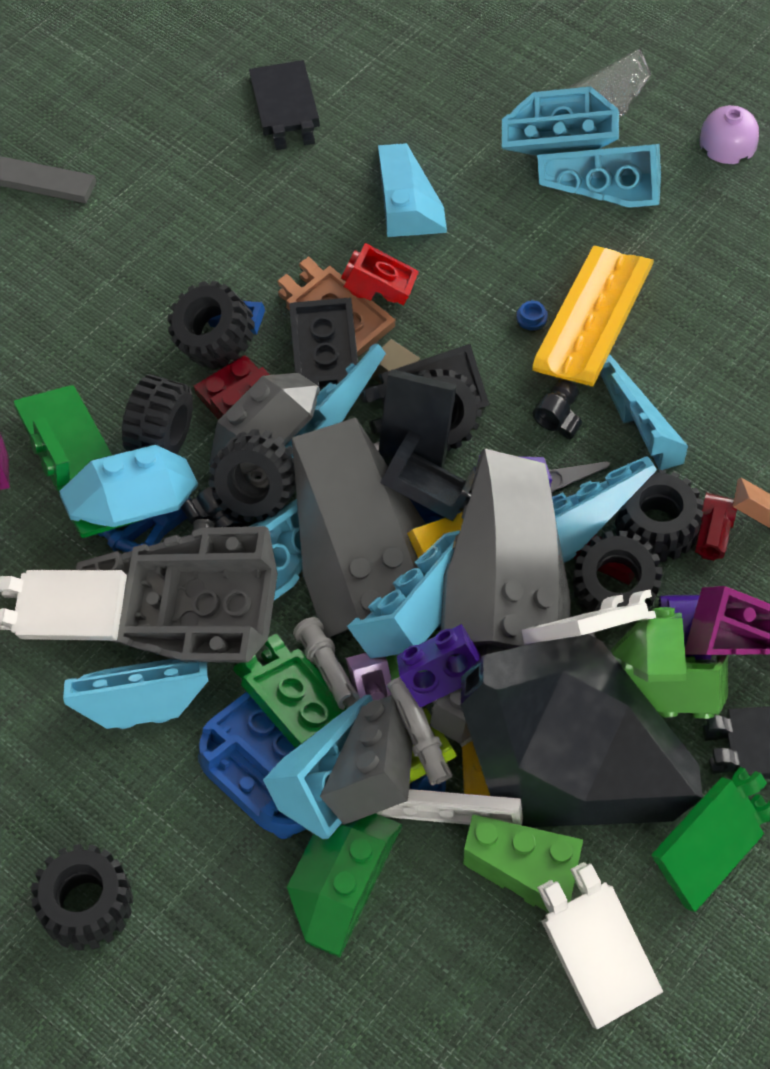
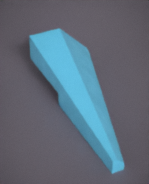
(659, 436)

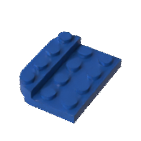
(238, 753)

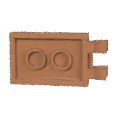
(369, 319)

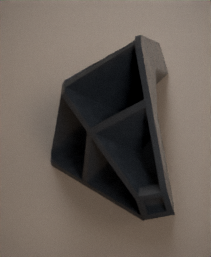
(574, 737)

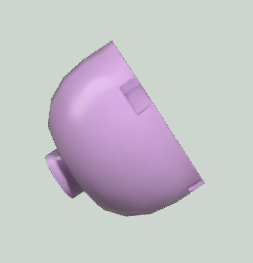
(729, 134)

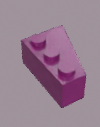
(729, 624)

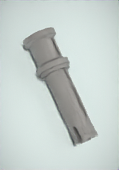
(321, 653)

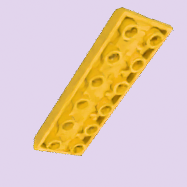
(592, 316)

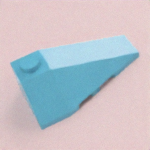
(614, 175)
(407, 194)
(595, 503)

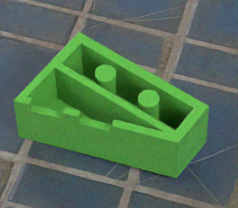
(701, 694)
(521, 857)

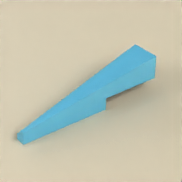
(336, 400)

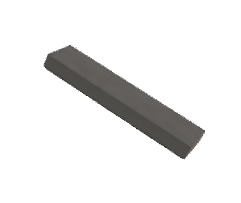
(46, 180)

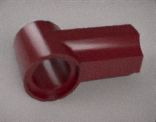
(715, 526)

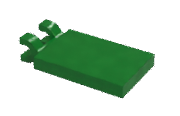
(289, 691)
(713, 837)

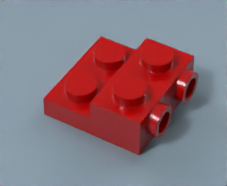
(378, 272)

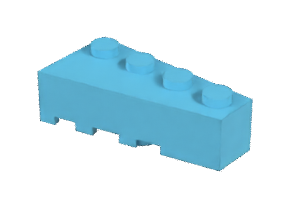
(412, 609)

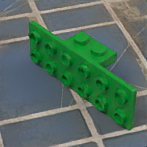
(64, 439)

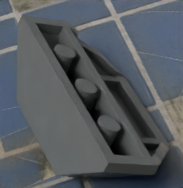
(272, 404)

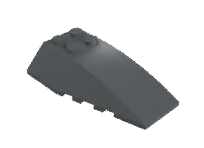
(349, 524)
(507, 555)
(197, 594)

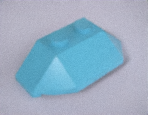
(561, 122)
(129, 487)
(136, 692)

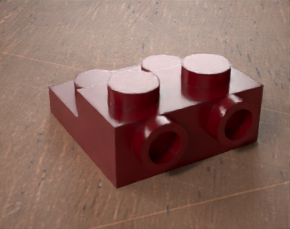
(228, 385)

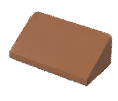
(752, 501)

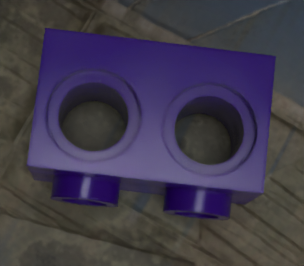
(442, 668)

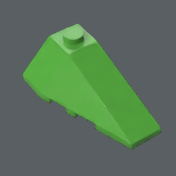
(655, 648)

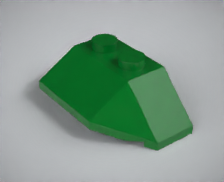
(338, 878)

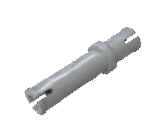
(425, 743)

